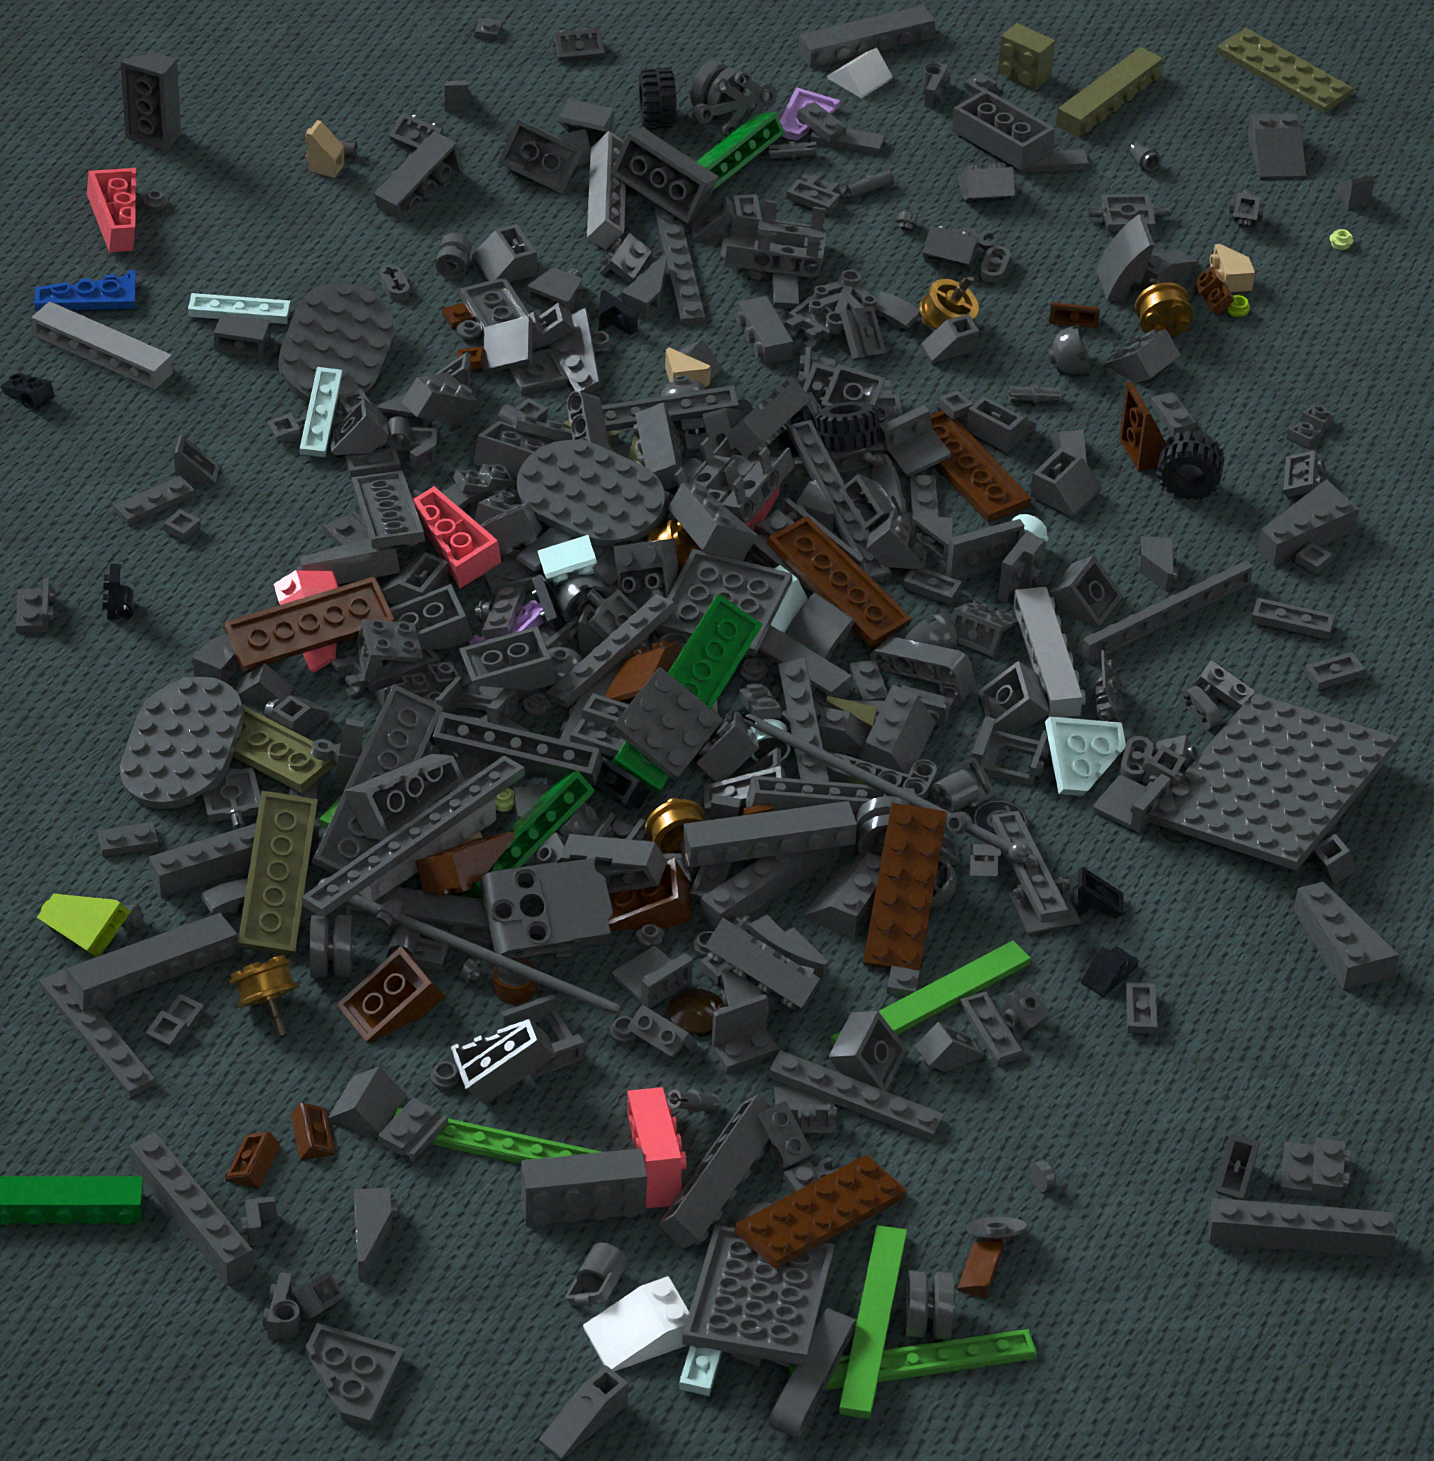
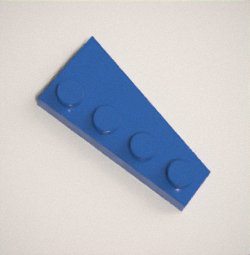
(90, 295)

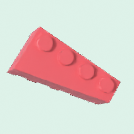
(113, 205)
(456, 537)
(656, 1133)

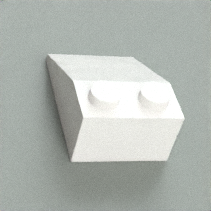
(639, 1325)

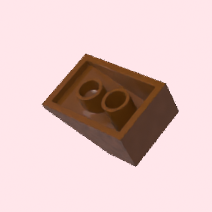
(1139, 432)
(639, 668)
(461, 864)
(657, 905)
(390, 997)

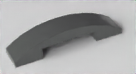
(291, 430)

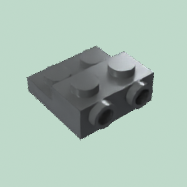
(1022, 566)
(1315, 1169)

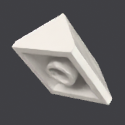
(862, 74)

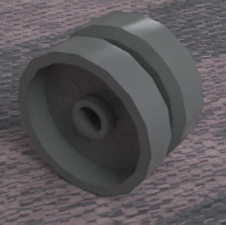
(703, 89)
(873, 822)
(331, 946)
(930, 1305)

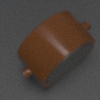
(511, 986)

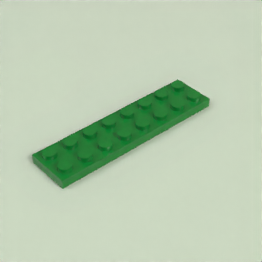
(703, 670)

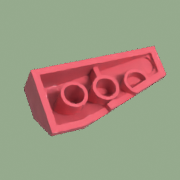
(301, 585)

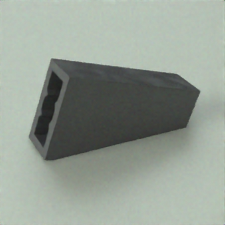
(353, 561)

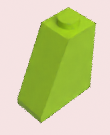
(84, 920)

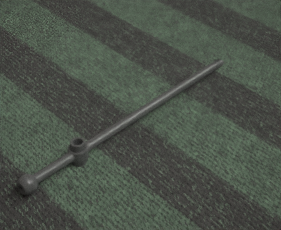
(956, 822)
(390, 913)

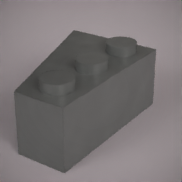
(440, 399)
(711, 523)
(621, 861)
(503, 1059)

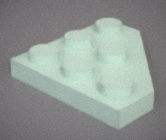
(1082, 751)

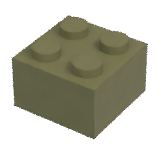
(1026, 56)

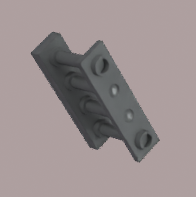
(770, 559)

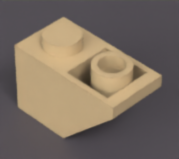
(324, 151)
(1233, 268)

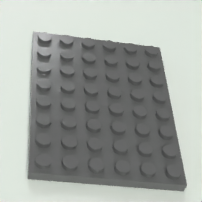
(1274, 781)

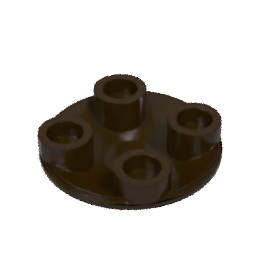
(694, 1011)

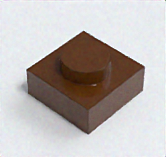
(457, 314)
(477, 357)

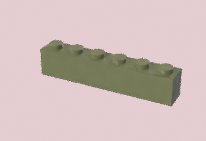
(1109, 92)

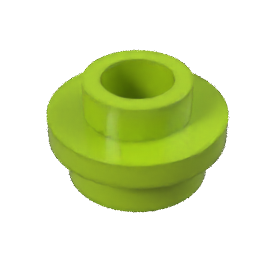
(1239, 307)

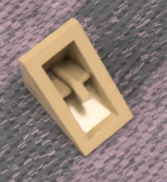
(681, 364)

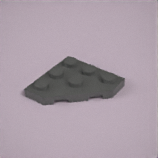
(353, 1371)

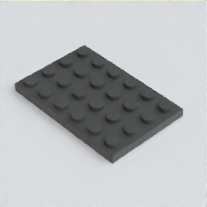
(751, 1306)

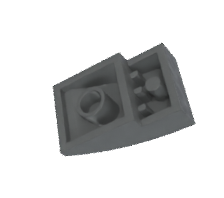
(1125, 259)
(842, 385)

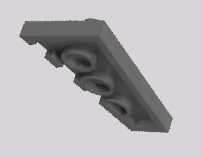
(577, 355)

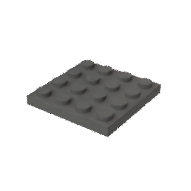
(747, 585)

